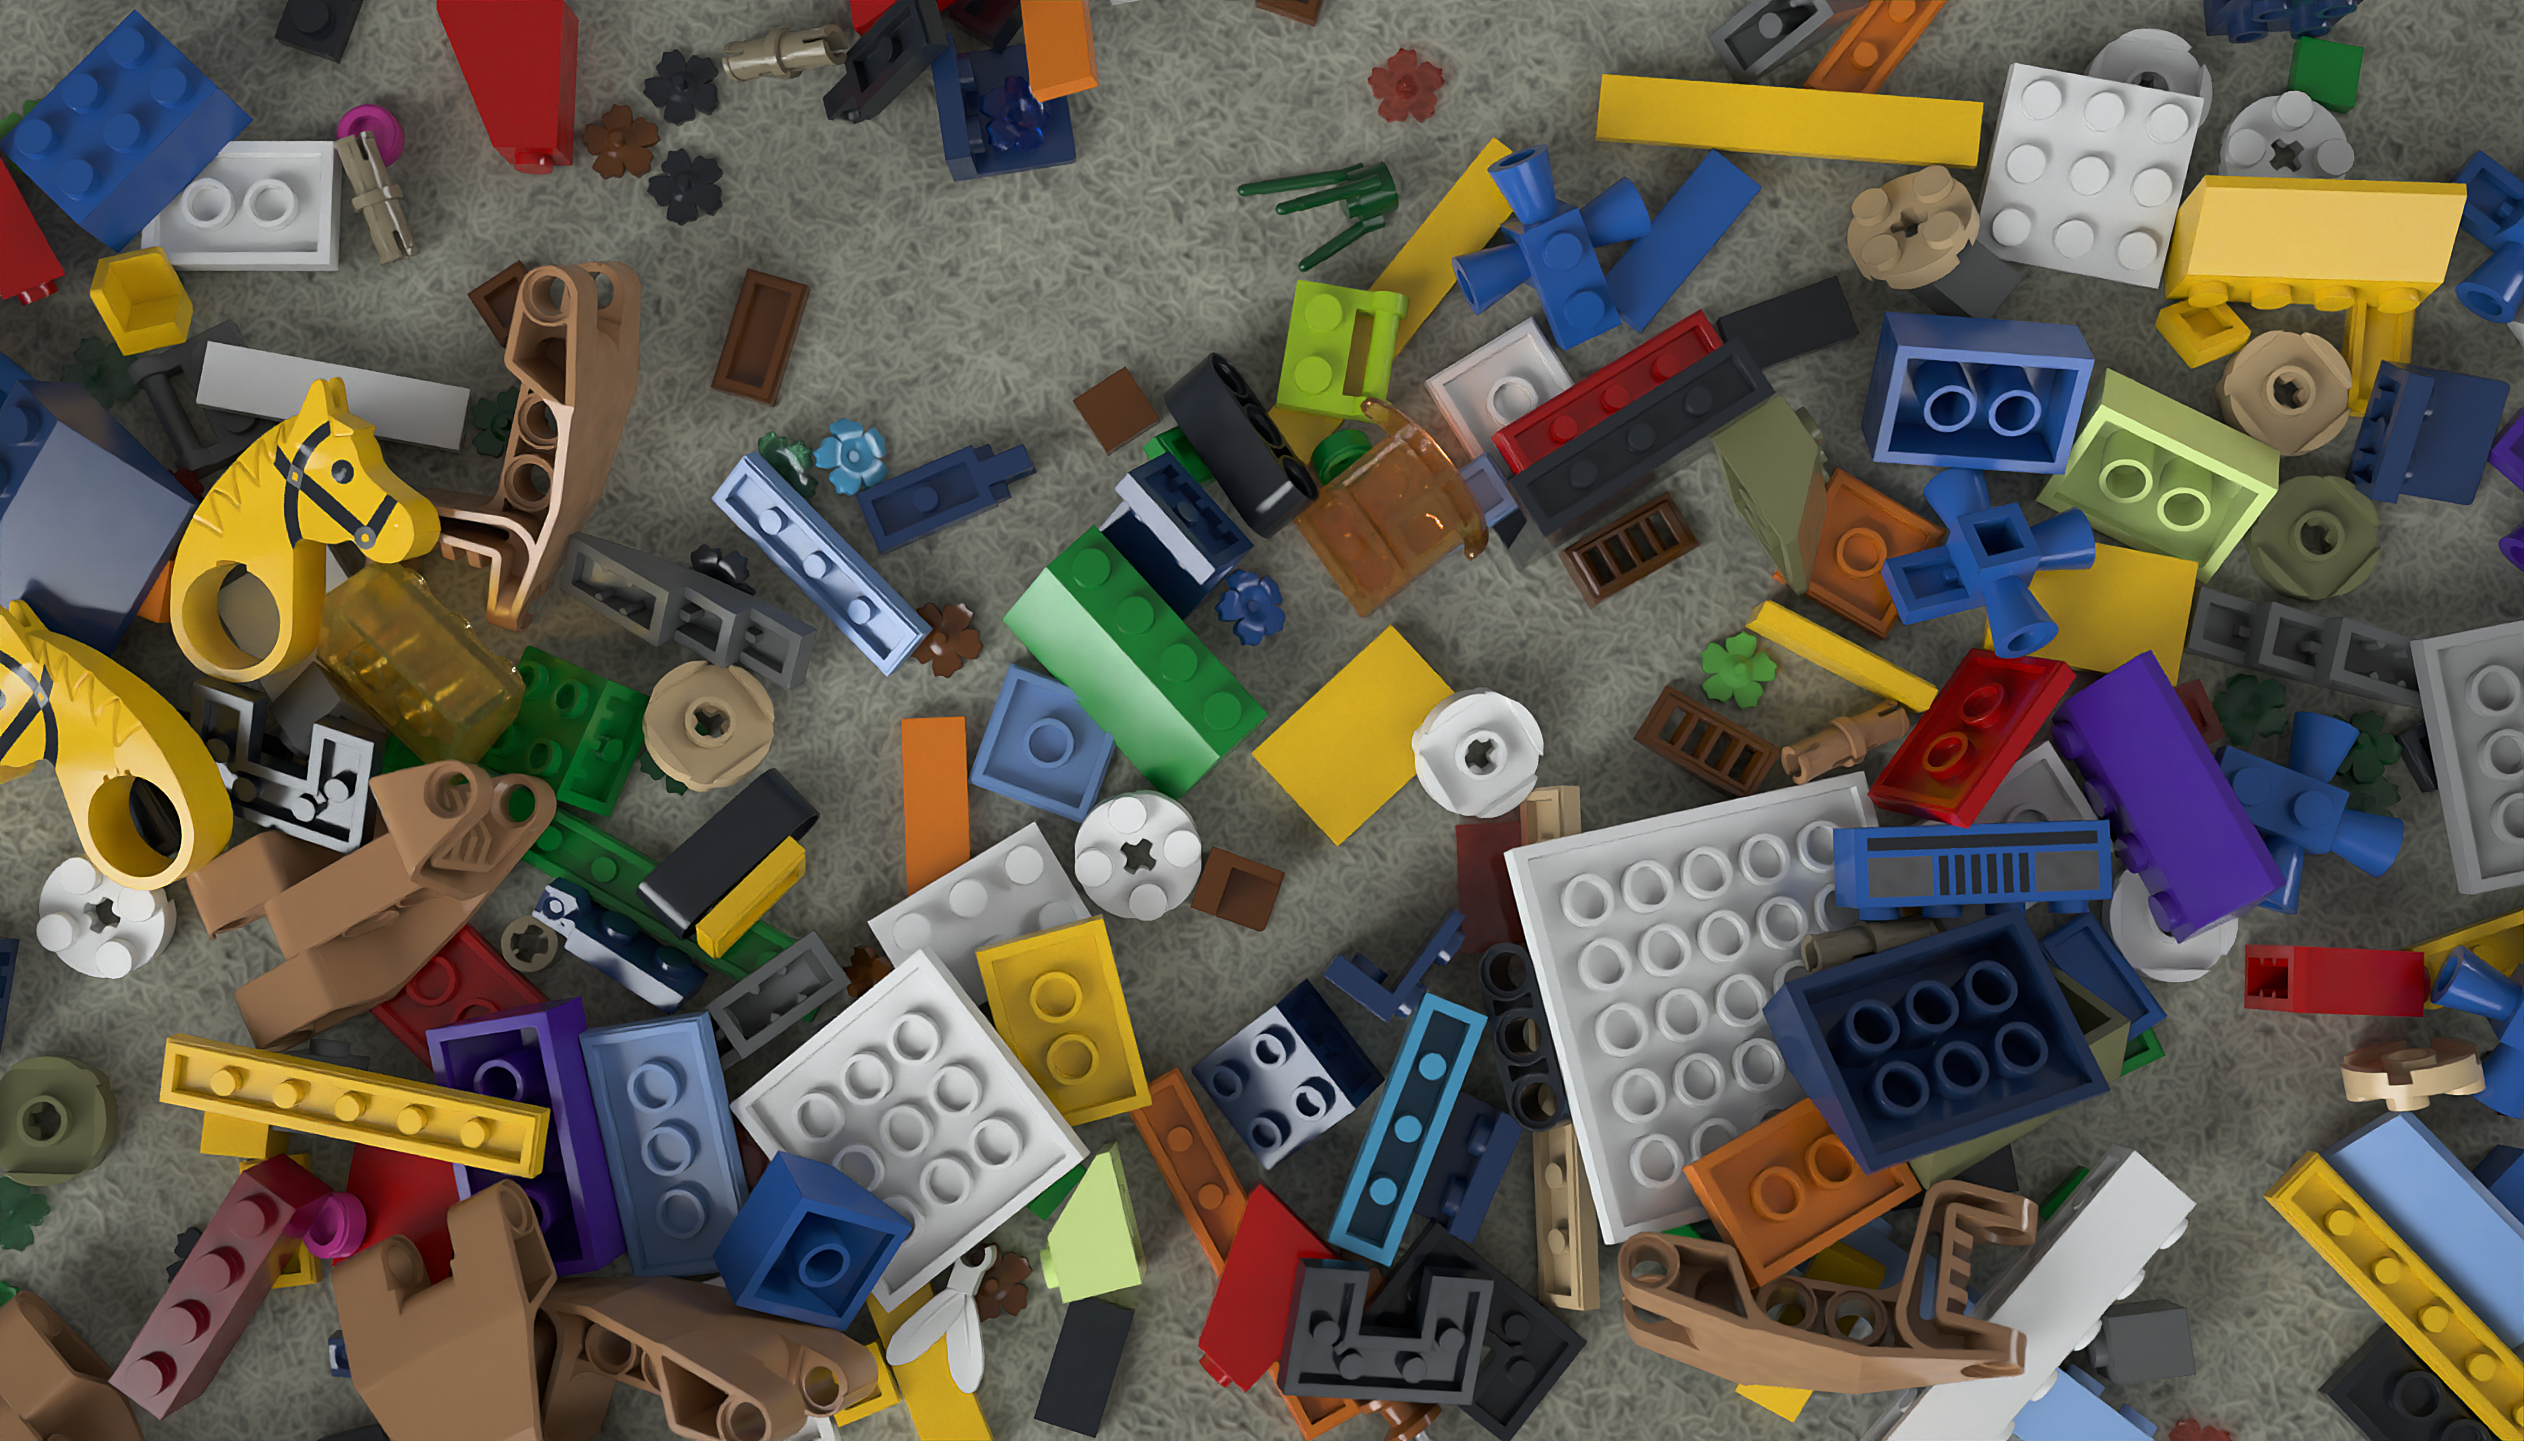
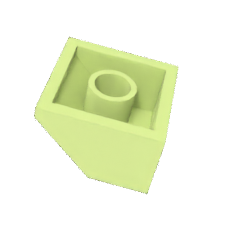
(1096, 1236)

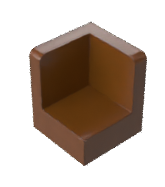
(1237, 889)

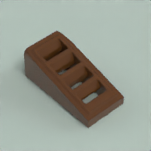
(1585, 574)
(1740, 738)

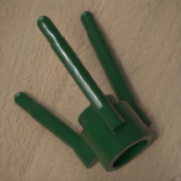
(1359, 189)

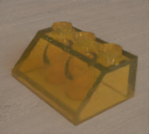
(417, 665)

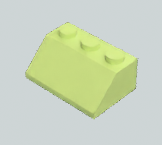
(2162, 475)

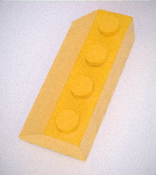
(2312, 242)

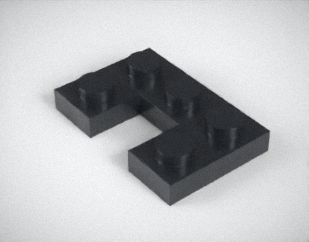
(317, 803)
(1525, 1338)
(1339, 1358)

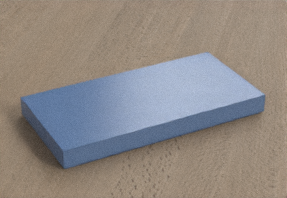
(666, 1139)
(2440, 1215)

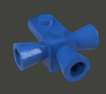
(2496, 219)
(1553, 248)
(1988, 563)
(2303, 813)
(2478, 988)

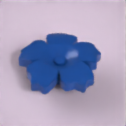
(1252, 605)

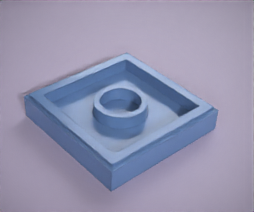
(1043, 747)

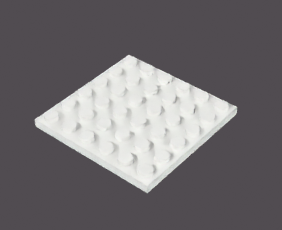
(1657, 972)

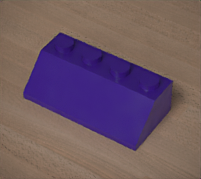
(2165, 799)
(538, 1060)

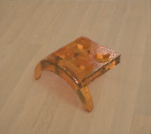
(1392, 513)

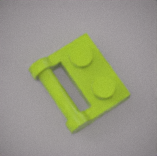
(1321, 344)

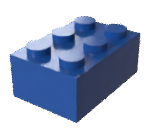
(124, 132)
(1976, 393)

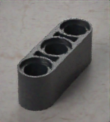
(1241, 445)
(725, 851)
(1520, 1067)

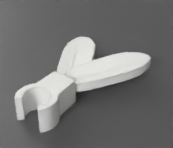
(951, 1313)

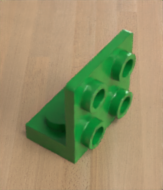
(572, 732)

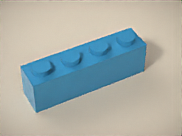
(1405, 1128)

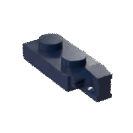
(941, 494)
(619, 948)

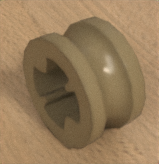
(540, 961)

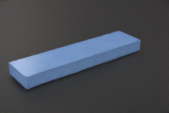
(821, 563)

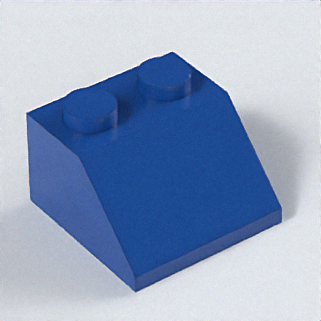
(808, 1244)

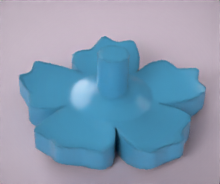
(853, 455)

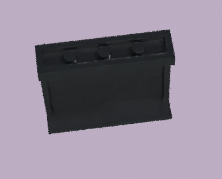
(1630, 452)

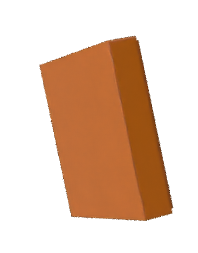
(1856, 538)

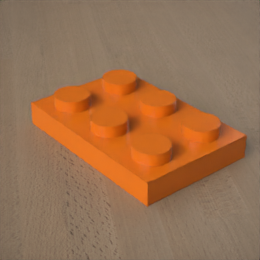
(1790, 1191)

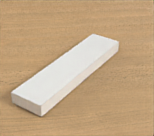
(277, 384)

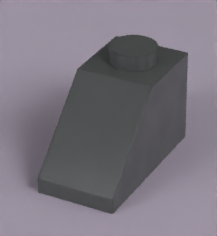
(1777, 31)

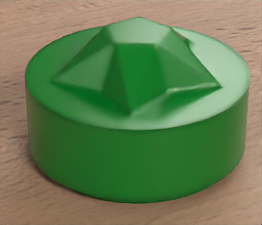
(1338, 453)

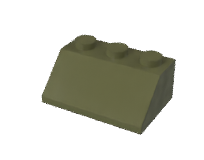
(1777, 484)

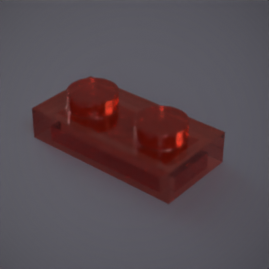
(1485, 885)

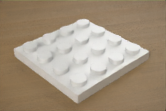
(920, 1112)

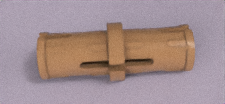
(1844, 741)

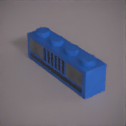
(1977, 865)

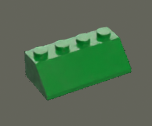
(1134, 665)

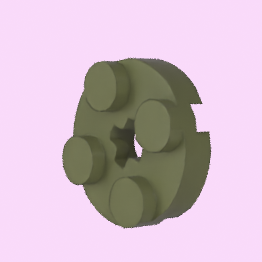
(2349, 539)
(86, 1113)

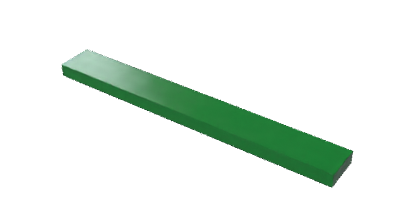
(611, 874)

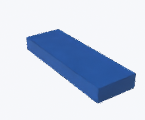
(1679, 239)

